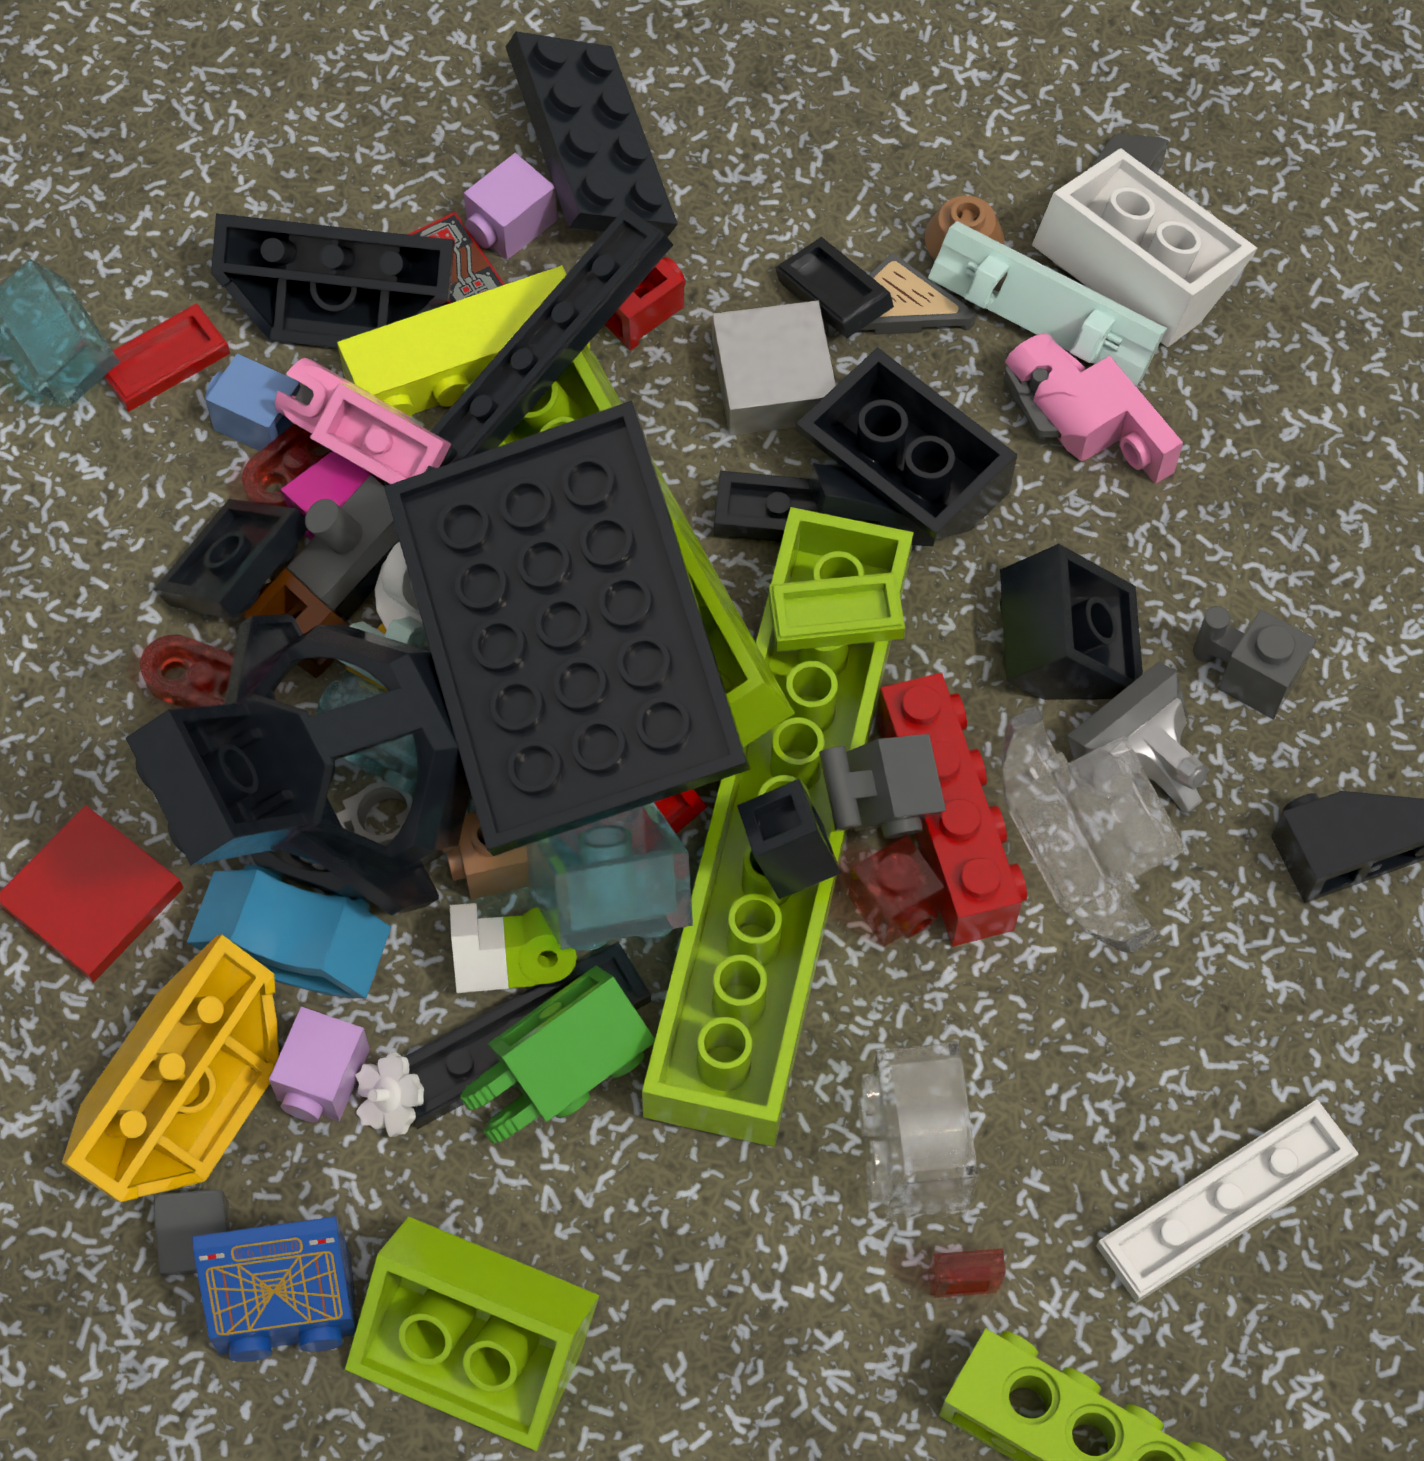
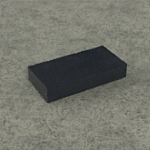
(845, 292)

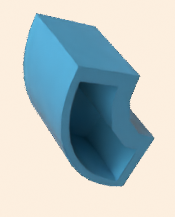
(297, 934)

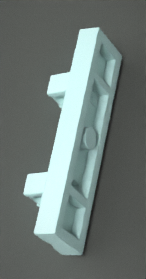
(1045, 301)

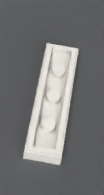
(1226, 1200)

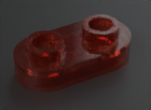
(279, 463)
(205, 674)

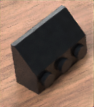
(911, 447)

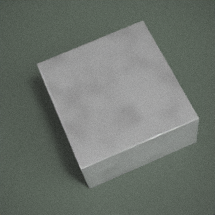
(771, 365)

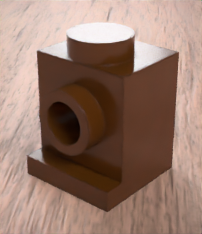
(292, 597)

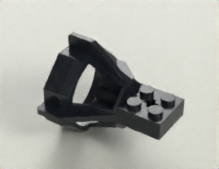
(261, 770)

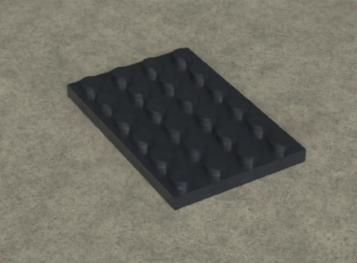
(564, 629)

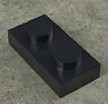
(758, 504)

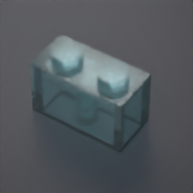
(51, 336)

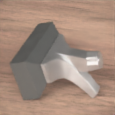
(1152, 719)

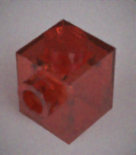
(896, 891)

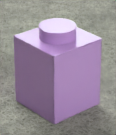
(510, 207)
(318, 1066)

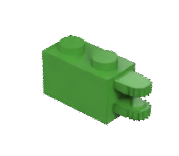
(561, 1054)

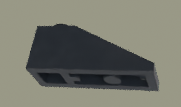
(1347, 839)

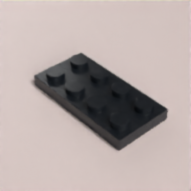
(588, 132)

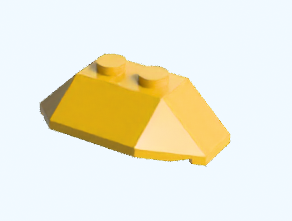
(180, 1079)

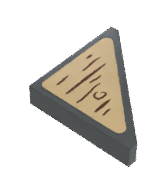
(915, 300)

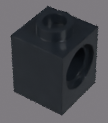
(788, 839)

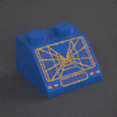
(276, 1288)

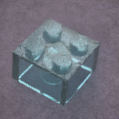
(612, 880)

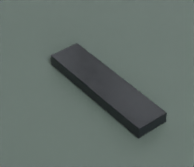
(463, 1054)

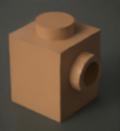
(483, 871)

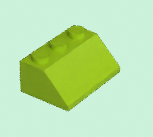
(470, 1332)

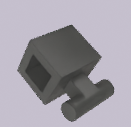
(1260, 662)
(883, 785)

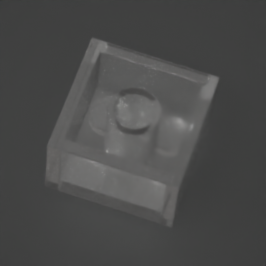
(921, 1133)

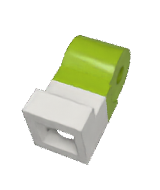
(505, 951)

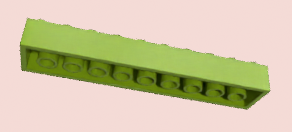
(749, 956)

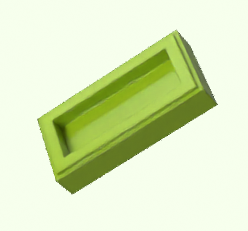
(836, 611)

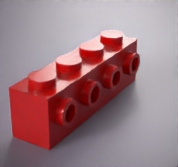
(966, 840)

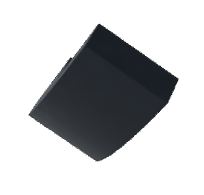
(845, 496)

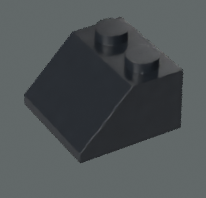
(1069, 627)

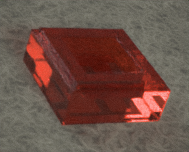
(966, 1273)

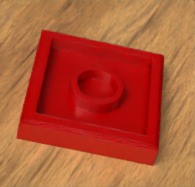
(89, 893)

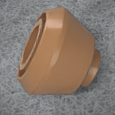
(966, 210)

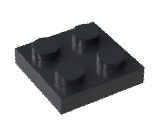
(233, 558)

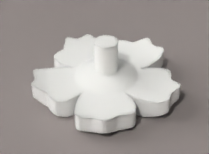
(389, 1094)

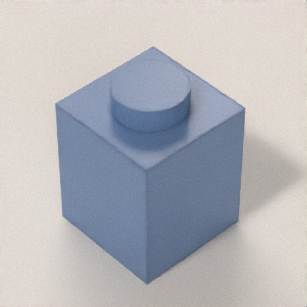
(244, 402)

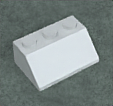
(1142, 243)

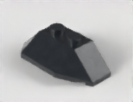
(327, 280)

